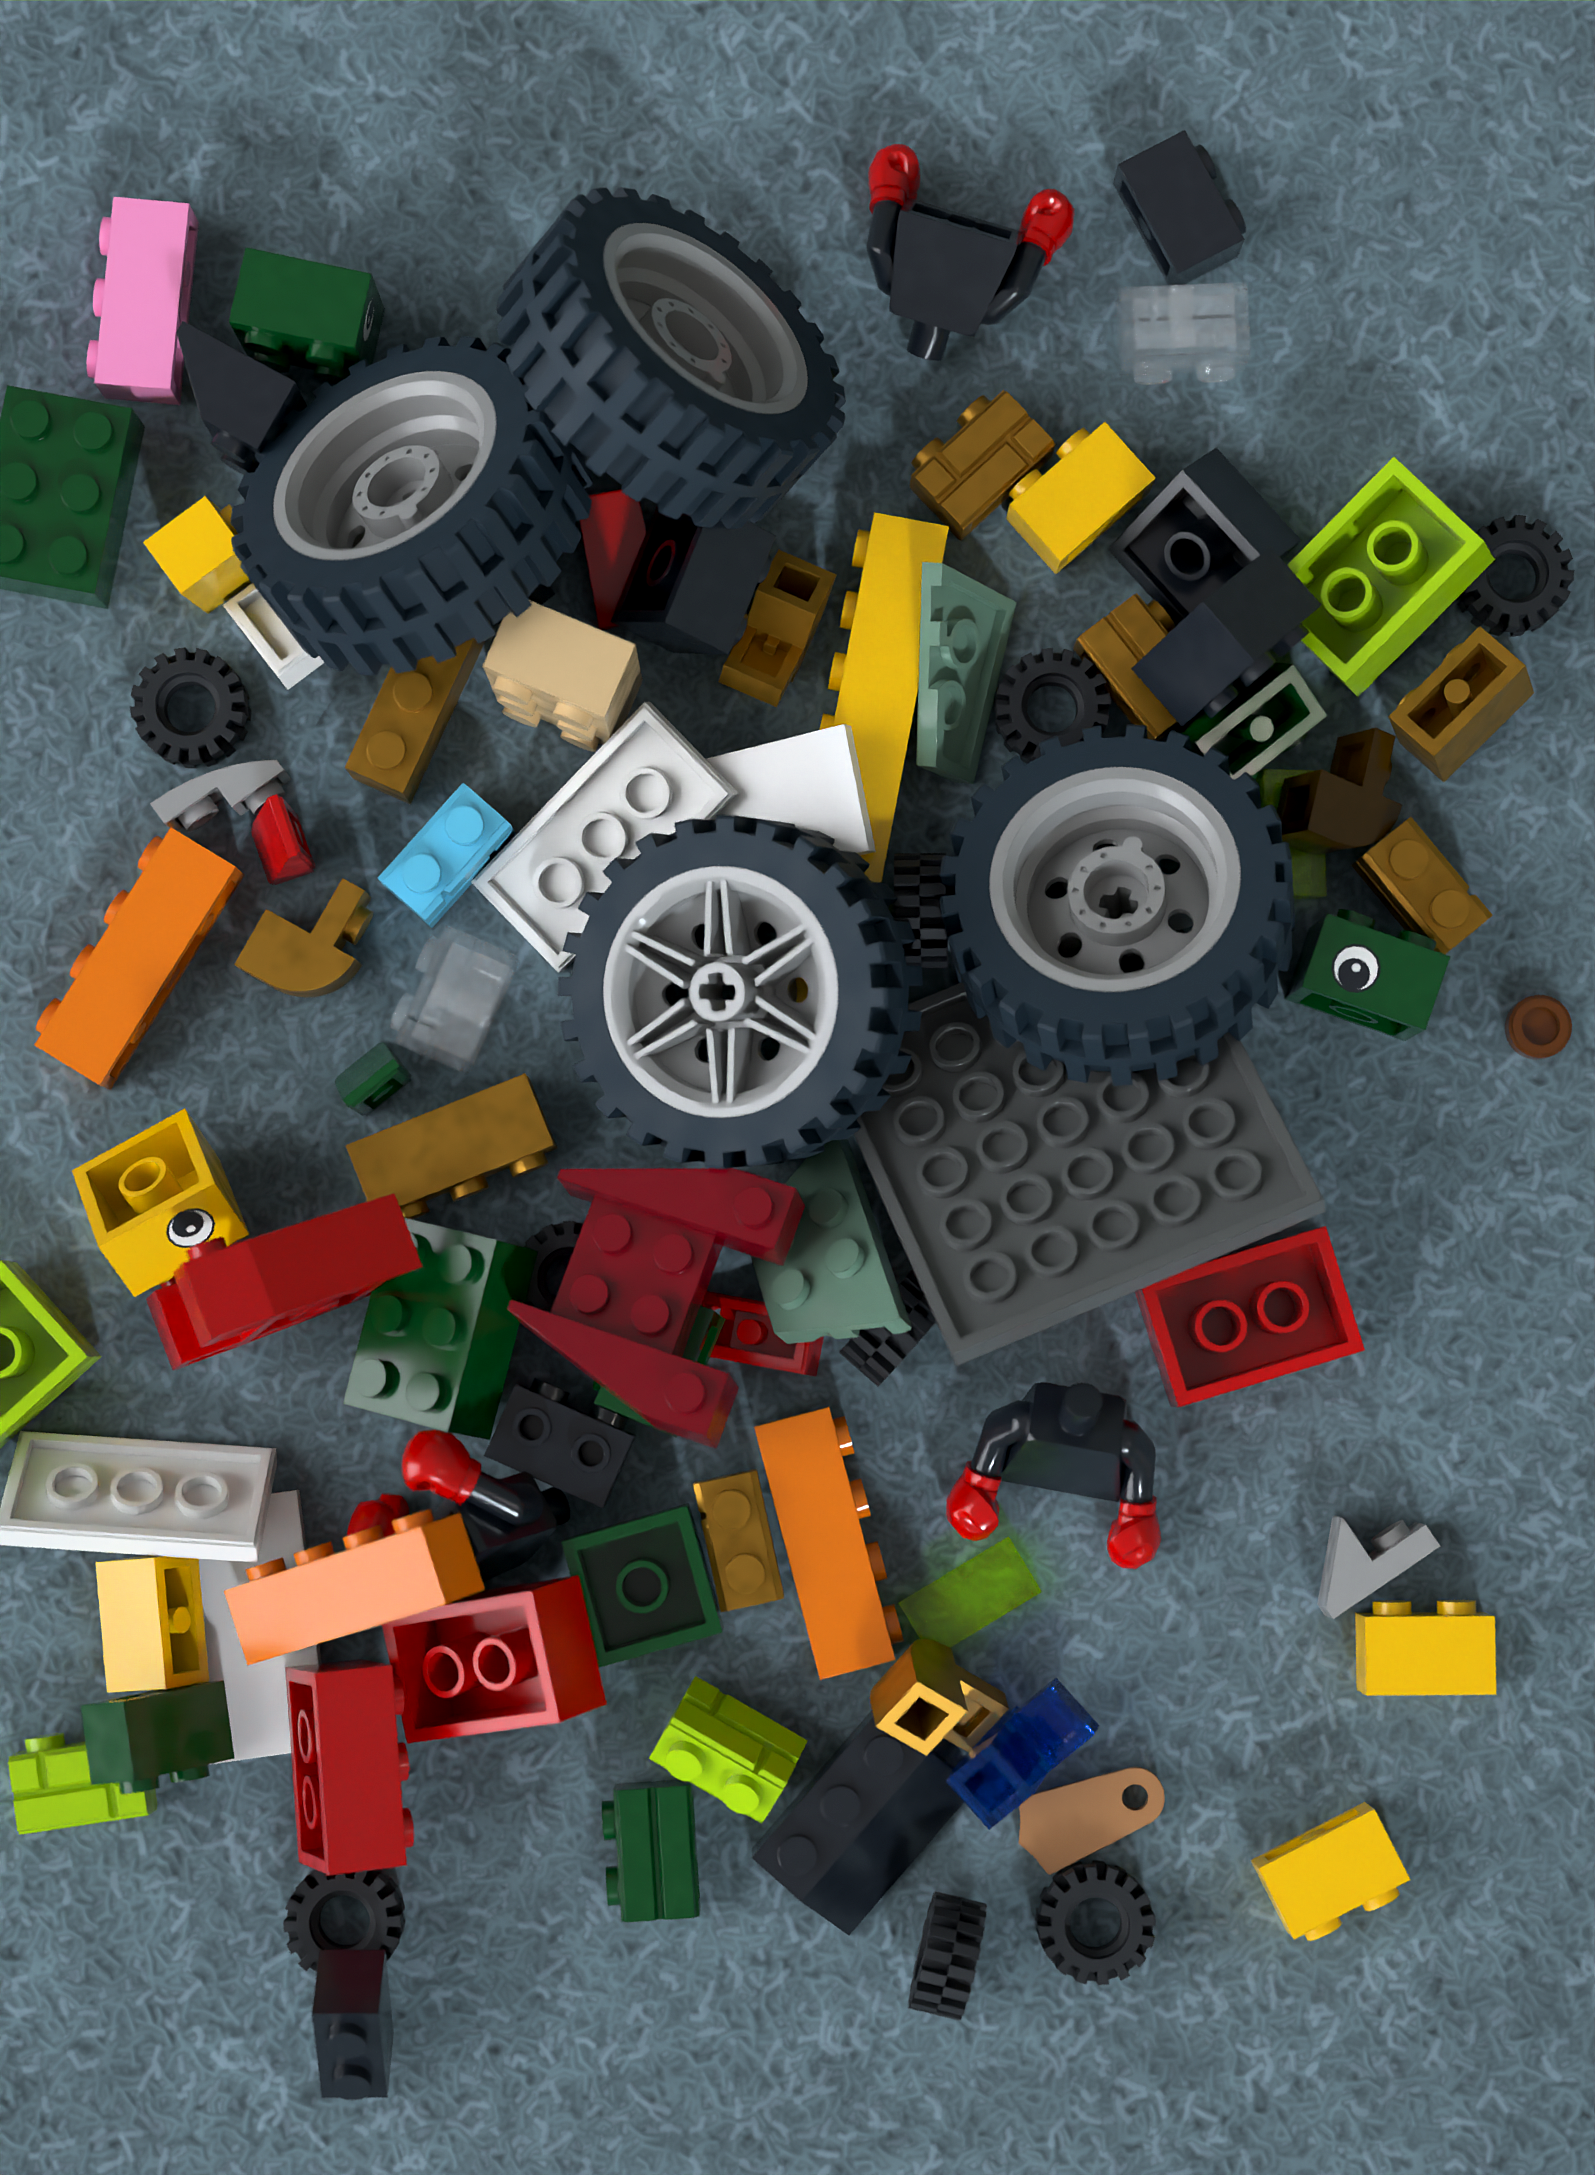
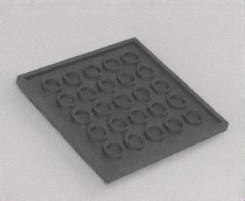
(1065, 1193)

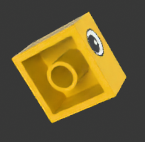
(157, 1201)

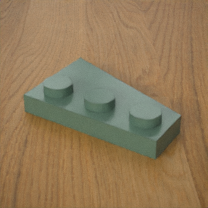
(959, 669)

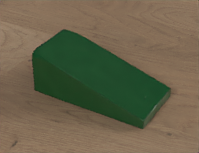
(372, 1079)

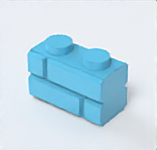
(447, 855)

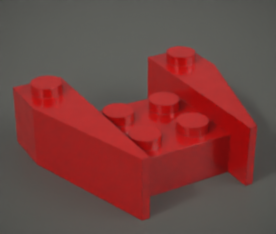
(279, 1279)

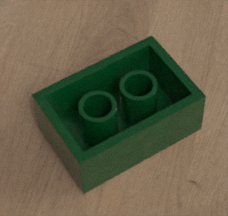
(64, 493)
(442, 1333)

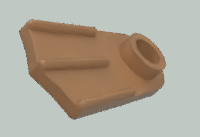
(1085, 1816)

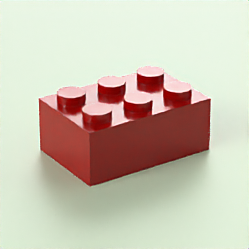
(1249, 1317)
(496, 1661)
(348, 1766)

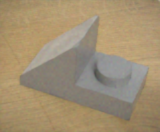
(1354, 1574)

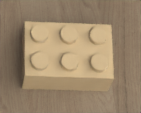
(563, 674)

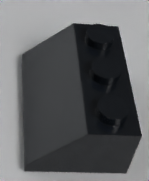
(858, 1825)

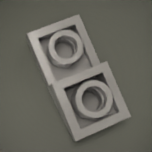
(243, 786)

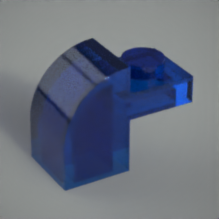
(1020, 1752)

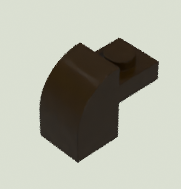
(1342, 807)

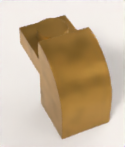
(778, 628)
(307, 962)
(934, 1699)

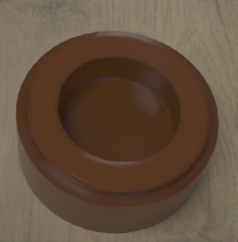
(1538, 1027)

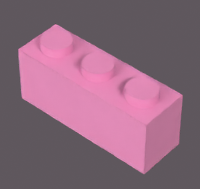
(143, 300)

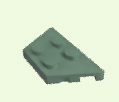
(837, 1261)

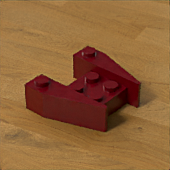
(644, 1276)

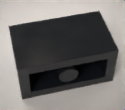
(1180, 209)
(353, 2024)

